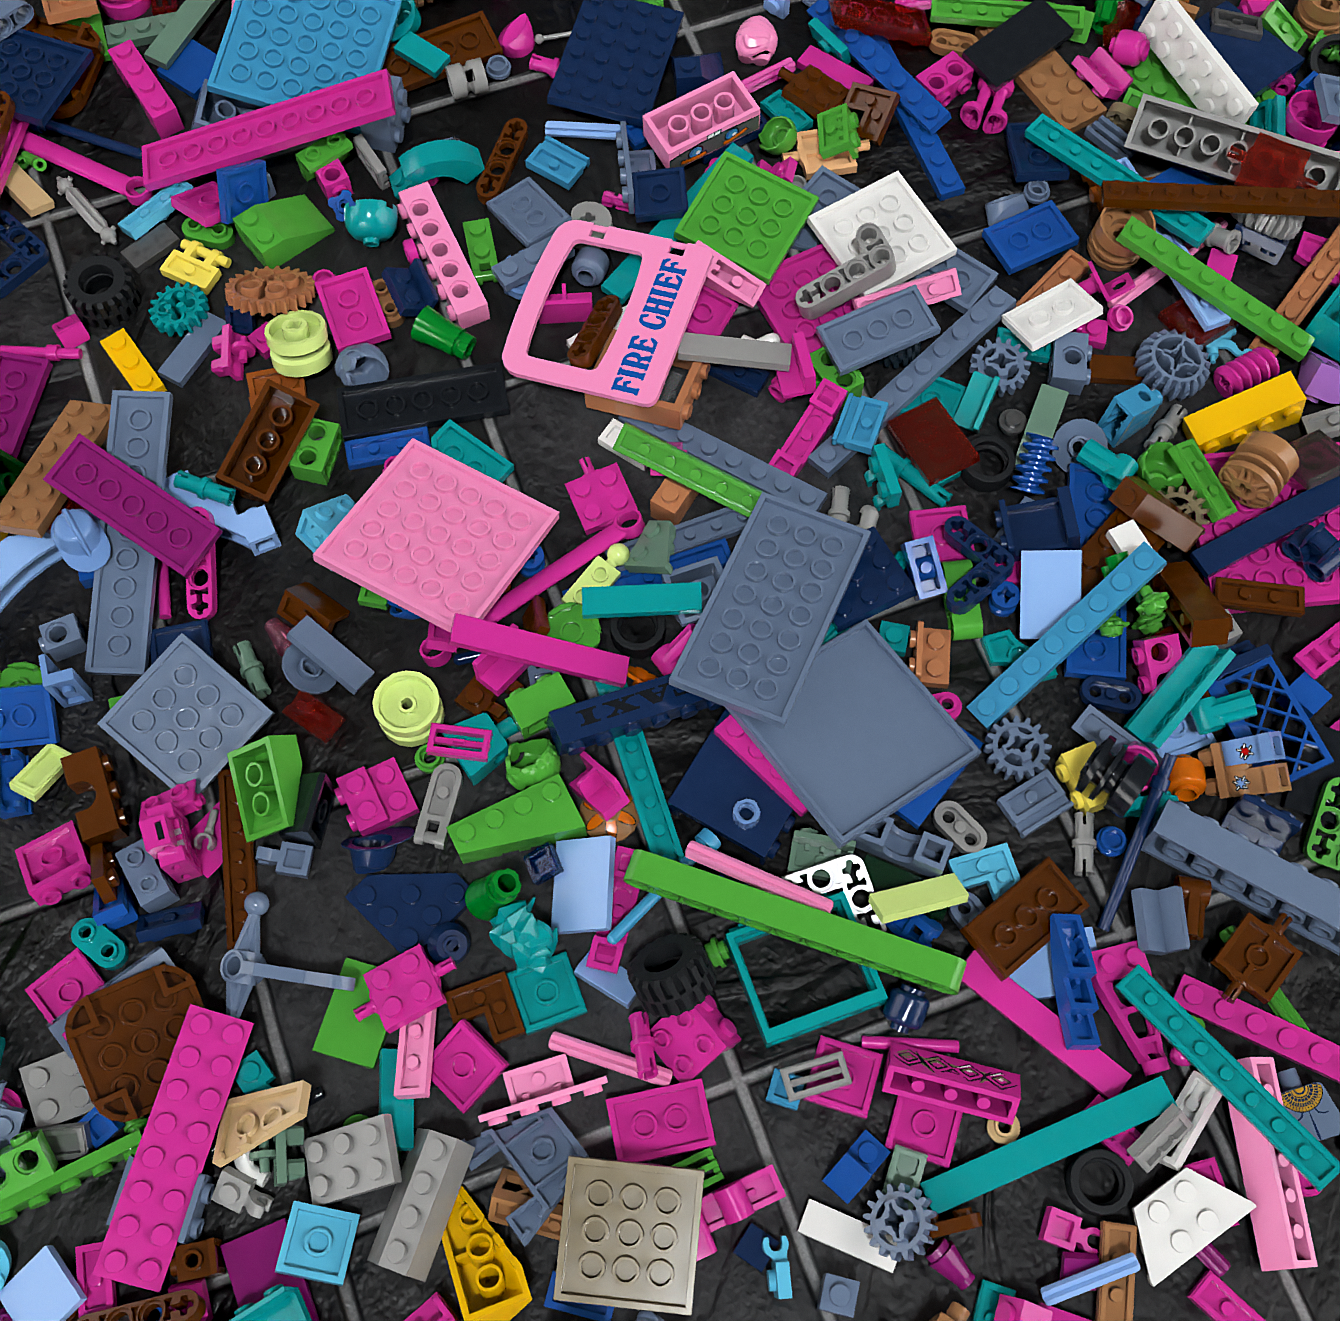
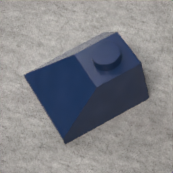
(695, 71)

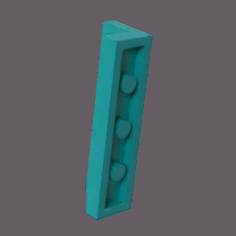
(1177, 694)

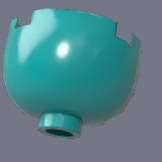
(371, 221)

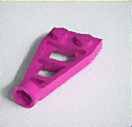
(1112, 965)

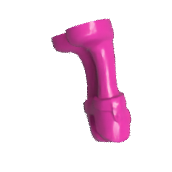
(996, 118)

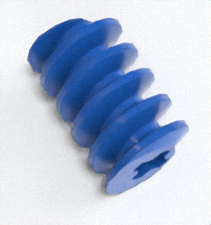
(1034, 464)

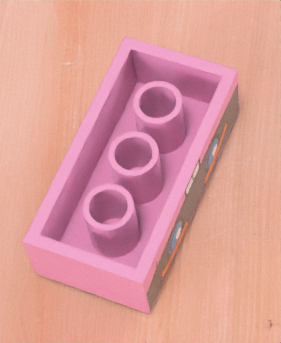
(701, 121)

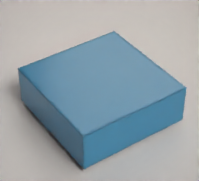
(777, 1092)

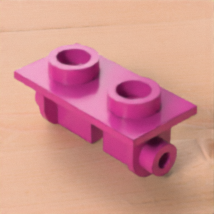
(182, 796)

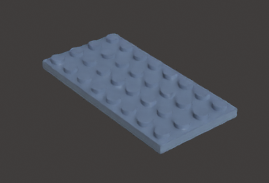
(770, 610)

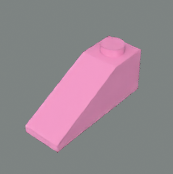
(732, 280)

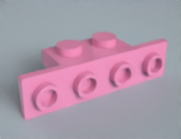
(540, 1083)

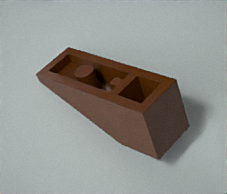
(1156, 512)

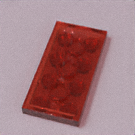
(882, 19)

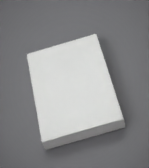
(1052, 314)

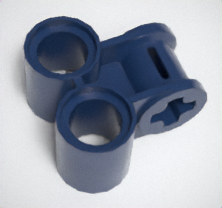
(1315, 549)

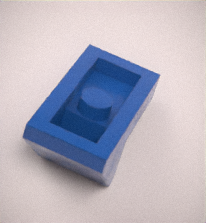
(118, 912)
(856, 1167)

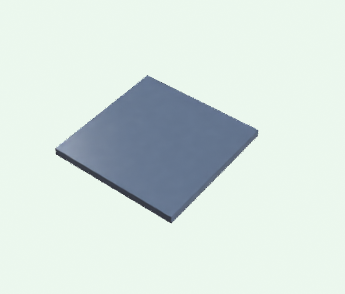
(861, 736)

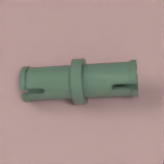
(251, 669)

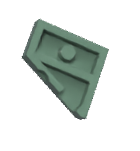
(653, 549)

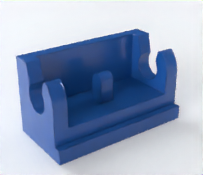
(12, 803)

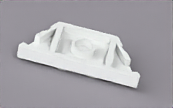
(1183, 1220)

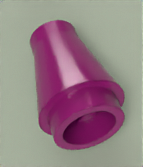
(949, 1263)

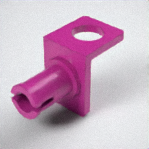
(1095, 284)

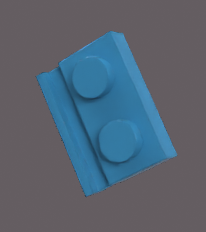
(557, 162)
(860, 423)

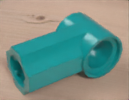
(1107, 464)
(1214, 713)

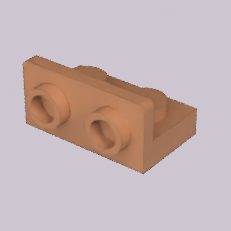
(930, 655)

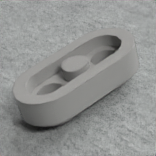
(962, 826)

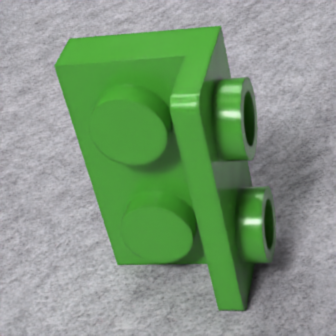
(838, 132)
(323, 153)

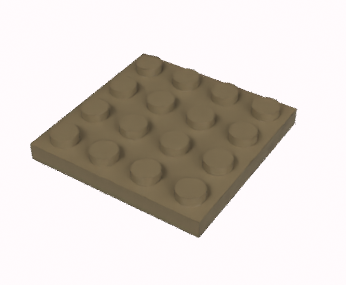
(629, 1235)

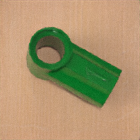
(1104, 14)

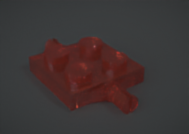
(1272, 164)

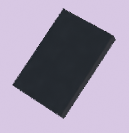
(1306, 790)

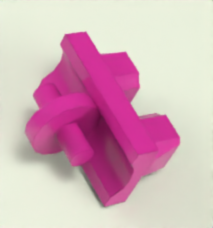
(233, 351)

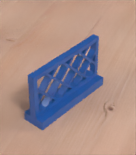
(1242, 729)

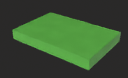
(341, 1032)

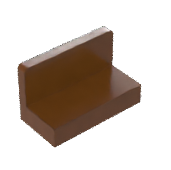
(308, 600)

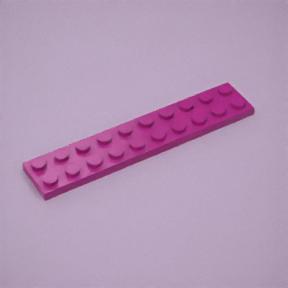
(268, 130)

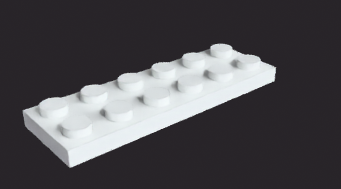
(1196, 62)

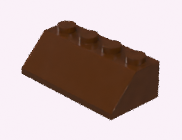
(266, 442)

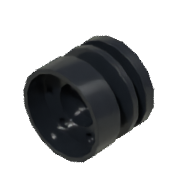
(1115, 776)

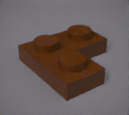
(877, 110)
(489, 998)

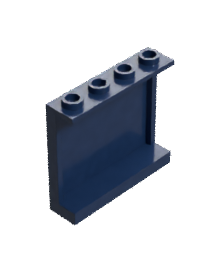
(1255, 63)
(713, 788)

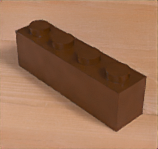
(1193, 605)

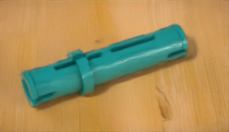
(909, 473)

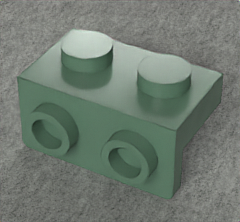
(812, 848)

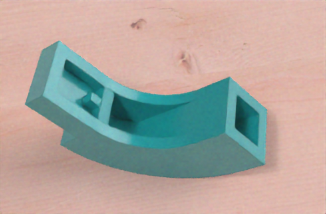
(435, 160)

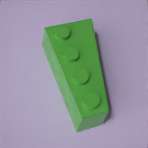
(519, 822)

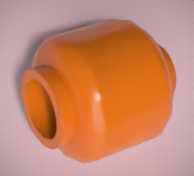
(1187, 778)

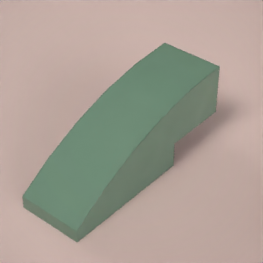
(1043, 416)

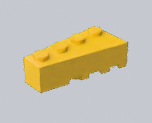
(1260, 408)

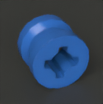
(534, 565)
(999, 604)

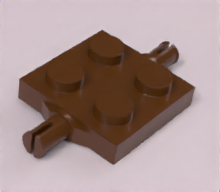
(812, 90)
(1257, 958)

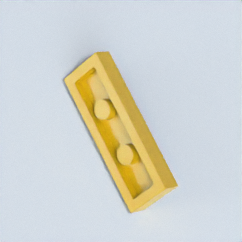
(131, 362)

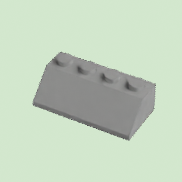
(421, 1204)

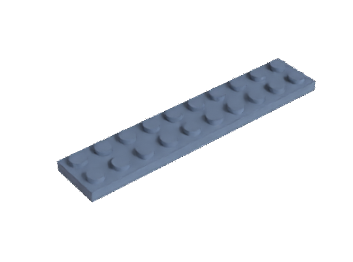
(127, 583)

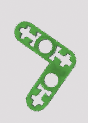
(1332, 846)

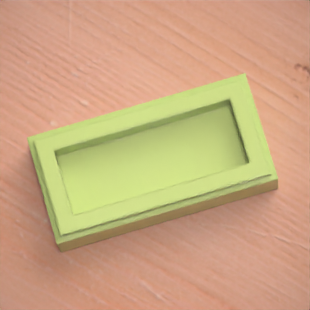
(40, 773)

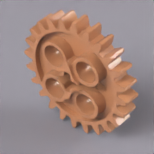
(270, 290)

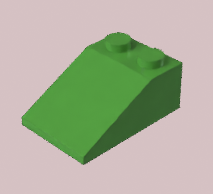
(281, 229)
(266, 784)

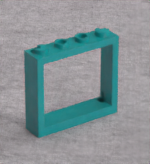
(815, 1020)

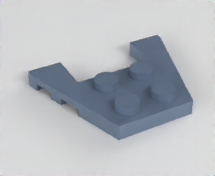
(539, 1154)

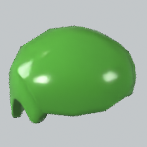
(778, 135)

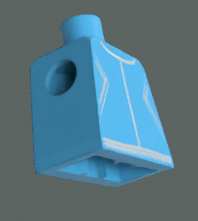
(1137, 404)

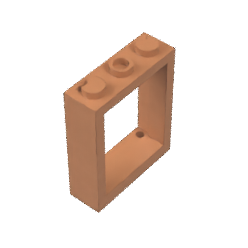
(663, 412)

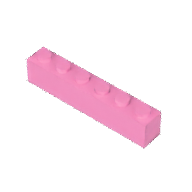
(1272, 1185)

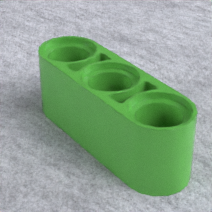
(966, 625)

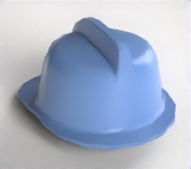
(80, 540)

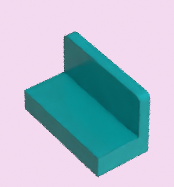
(976, 401)

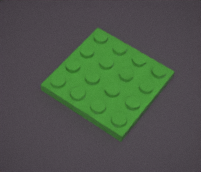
(747, 216)

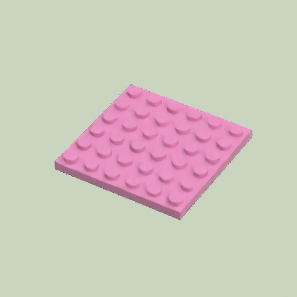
(436, 536)

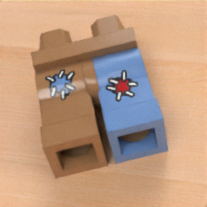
(1235, 770)

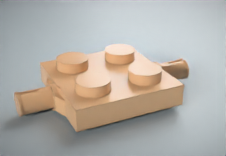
(811, 160)

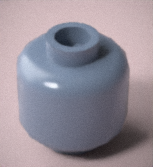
(590, 266)

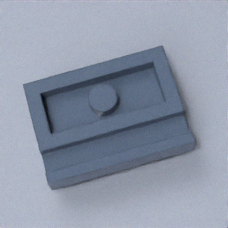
(1034, 803)

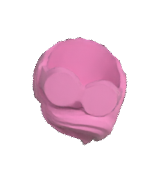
(754, 37)

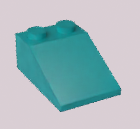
(1326, 327)

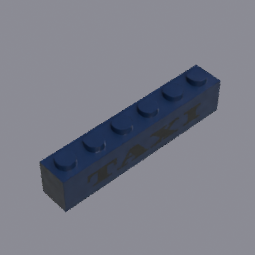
(621, 714)

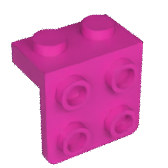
(693, 1039)

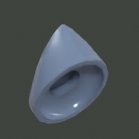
(1005, 207)

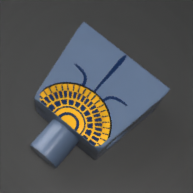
(1309, 1105)

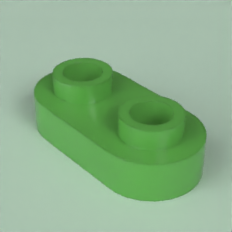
(209, 235)

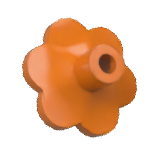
(639, 675)

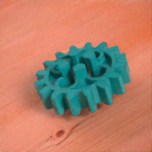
(166, 310)

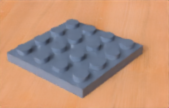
(185, 716)

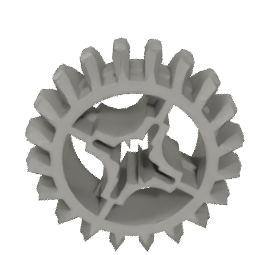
(1275, 226)

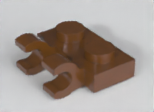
(478, 699)

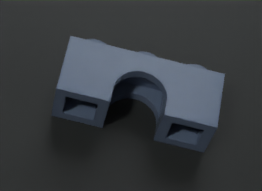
(920, 853)

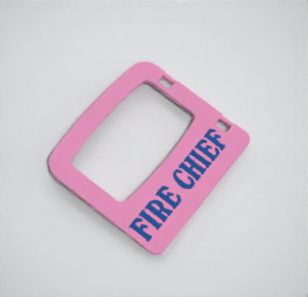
(649, 330)

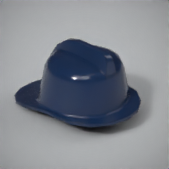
(376, 850)

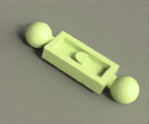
(599, 573)

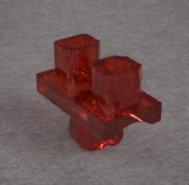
(314, 716)

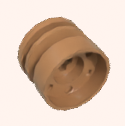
(1318, 15)
(1102, 240)
(1259, 469)

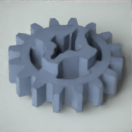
(1003, 363)
(1013, 760)
(888, 1213)

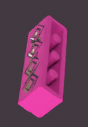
(952, 1083)

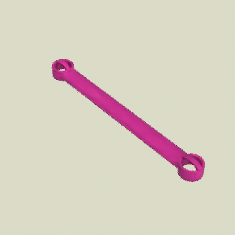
(86, 168)
(553, 573)

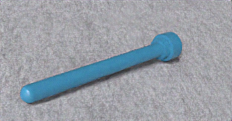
(704, 837)

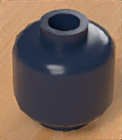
(906, 1008)

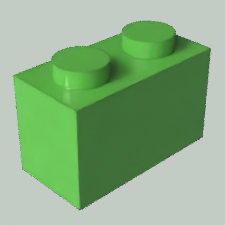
(532, 705)

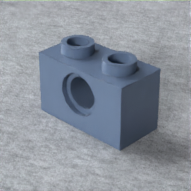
(1065, 376)
(146, 878)

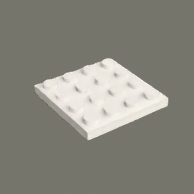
(902, 218)

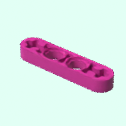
(208, 564)

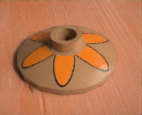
(618, 826)

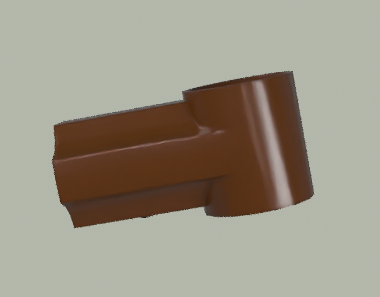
(1196, 898)

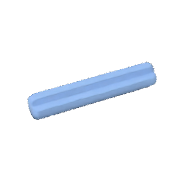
(581, 130)
(1090, 1279)

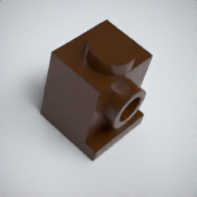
(210, 1260)

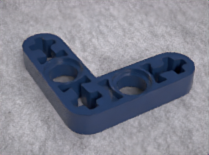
(22, 256)
(984, 562)

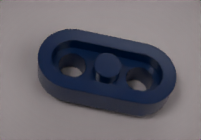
(1109, 693)

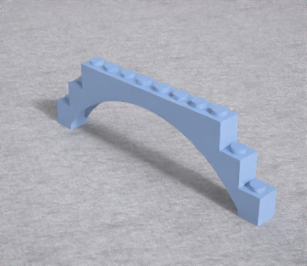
(27, 557)

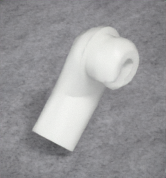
(249, 1168)

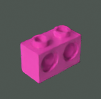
(947, 78)
(1151, 668)

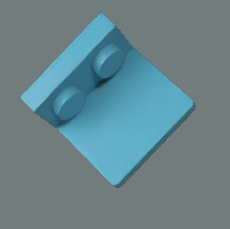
(321, 519)

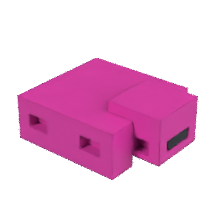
(171, 842)

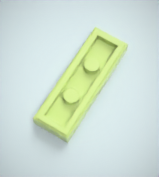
(918, 898)

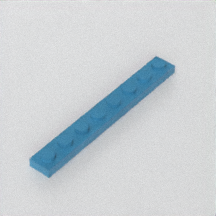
(1066, 635)

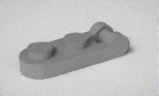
(439, 805)

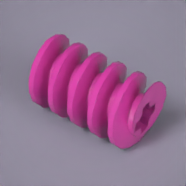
(1246, 372)

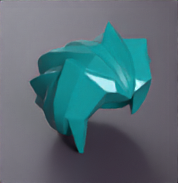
(522, 937)

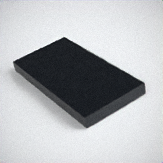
(1017, 44)

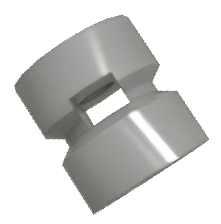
(458, 81)

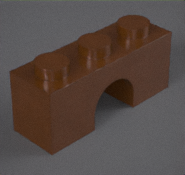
(104, 818)

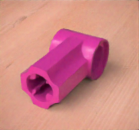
(668, 655)

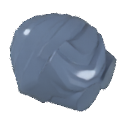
(361, 365)

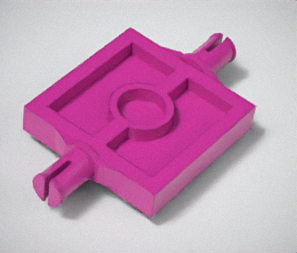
(599, 495)
(404, 988)

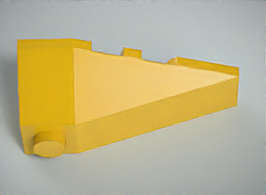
(483, 1269)

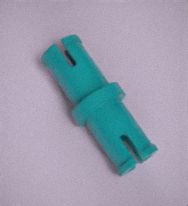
(204, 488)

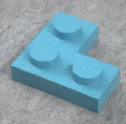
(987, 866)

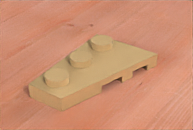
(258, 1117)

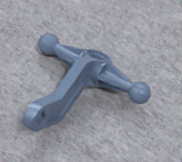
(246, 967)

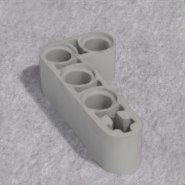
(843, 275)

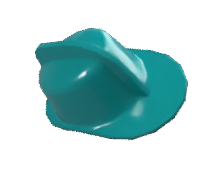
(408, 19)

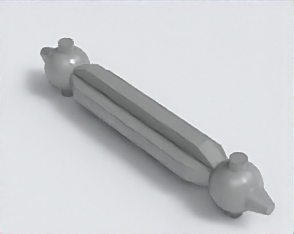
(86, 210)

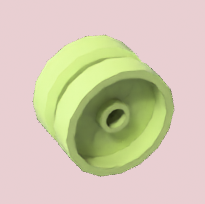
(298, 343)
(407, 706)

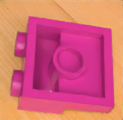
(376, 797)
(55, 864)

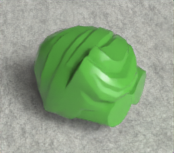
(1159, 468)
(538, 763)

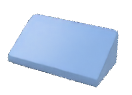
(613, 985)

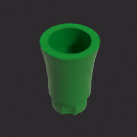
(442, 334)
(492, 892)

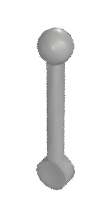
(539, 38)

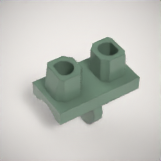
(283, 1169)

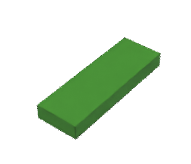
(1203, 479)

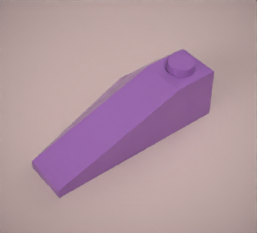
(1319, 378)

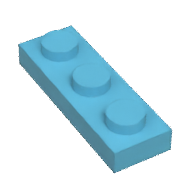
(152, 211)

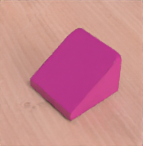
(71, 331)

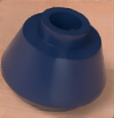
(438, 940)

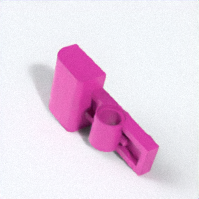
(736, 1203)

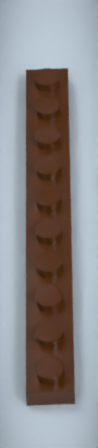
(1221, 198)

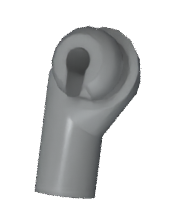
(868, 517)

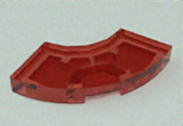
(1124, 19)

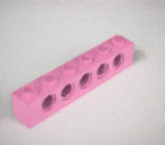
(443, 256)

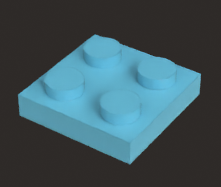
(317, 1243)

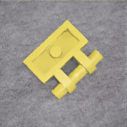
(186, 268)

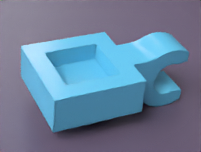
(779, 1277)

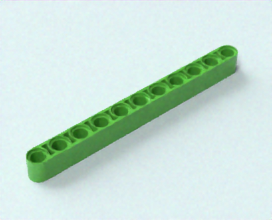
(795, 922)

